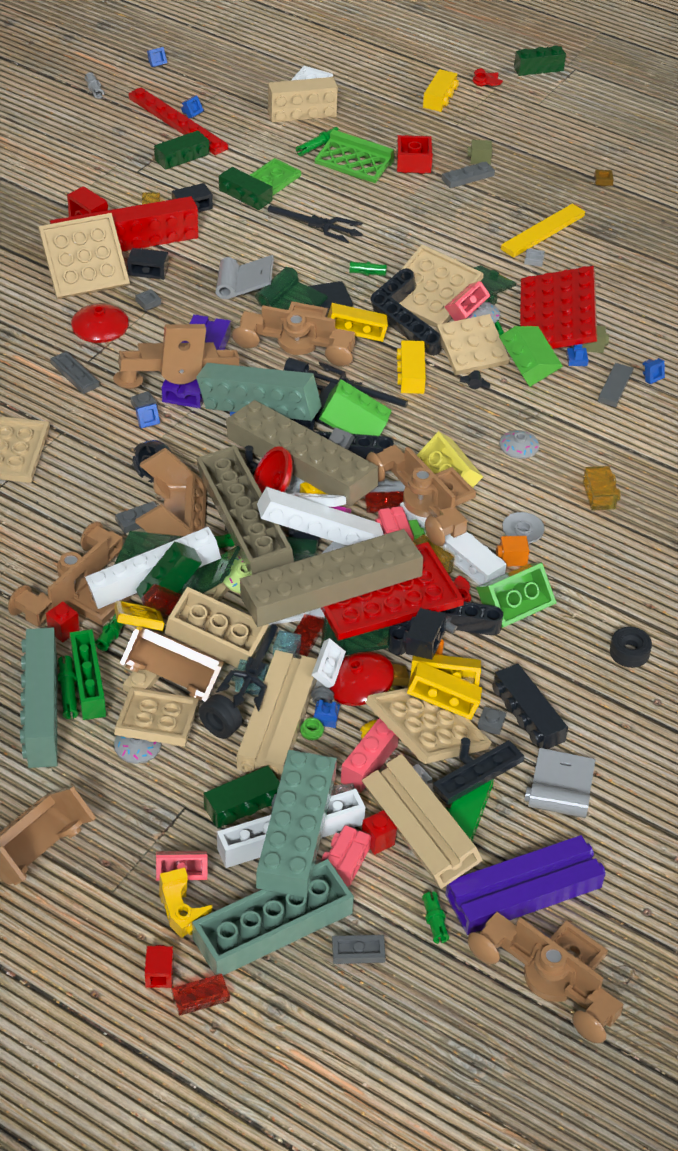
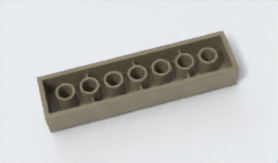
(313, 456)
(236, 501)
(330, 577)

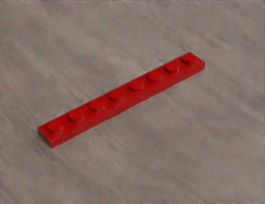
(175, 118)

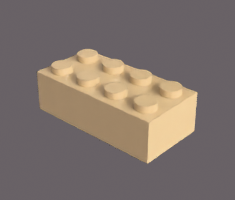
(302, 99)
(214, 628)

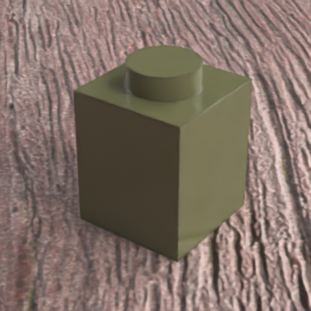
(480, 151)
(602, 340)

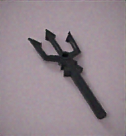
(325, 224)
(358, 385)
(252, 670)

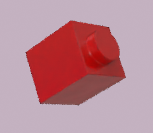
(63, 620)
(381, 831)
(159, 966)

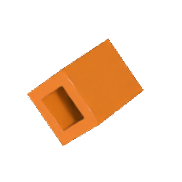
(513, 550)

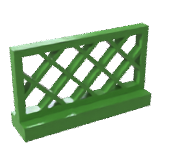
(359, 148)

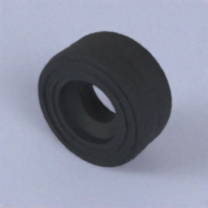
(629, 657)
(220, 716)

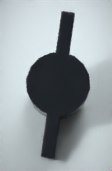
(475, 380)

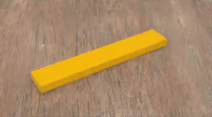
(542, 230)

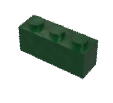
(539, 60)
(181, 150)
(245, 188)
(172, 569)
(241, 796)

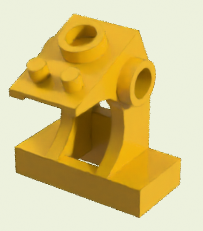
(171, 891)

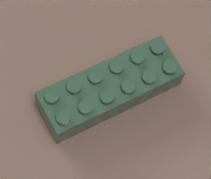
(283, 391)
(39, 698)
(296, 824)
(270, 921)

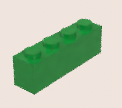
(87, 674)
(470, 808)

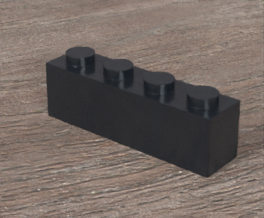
(529, 707)

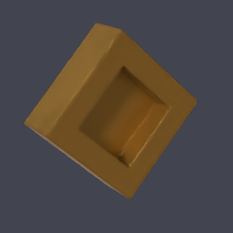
(604, 177)
(400, 675)

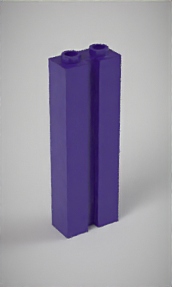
(189, 393)
(525, 883)

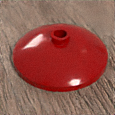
(99, 323)
(274, 470)
(362, 676)

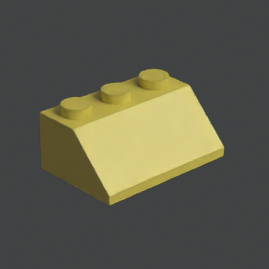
(444, 453)

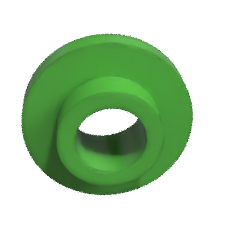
(311, 724)

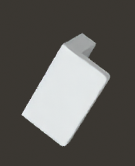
(328, 664)

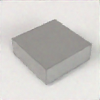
(534, 257)

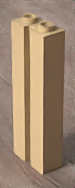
(282, 712)
(422, 821)

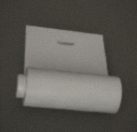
(237, 279)
(561, 783)

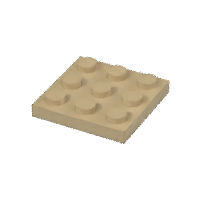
(472, 344)
(157, 716)

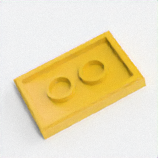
(138, 615)

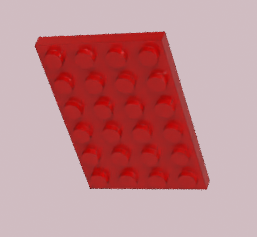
(561, 306)
(397, 602)

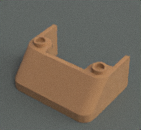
(182, 494)
(172, 661)
(38, 828)

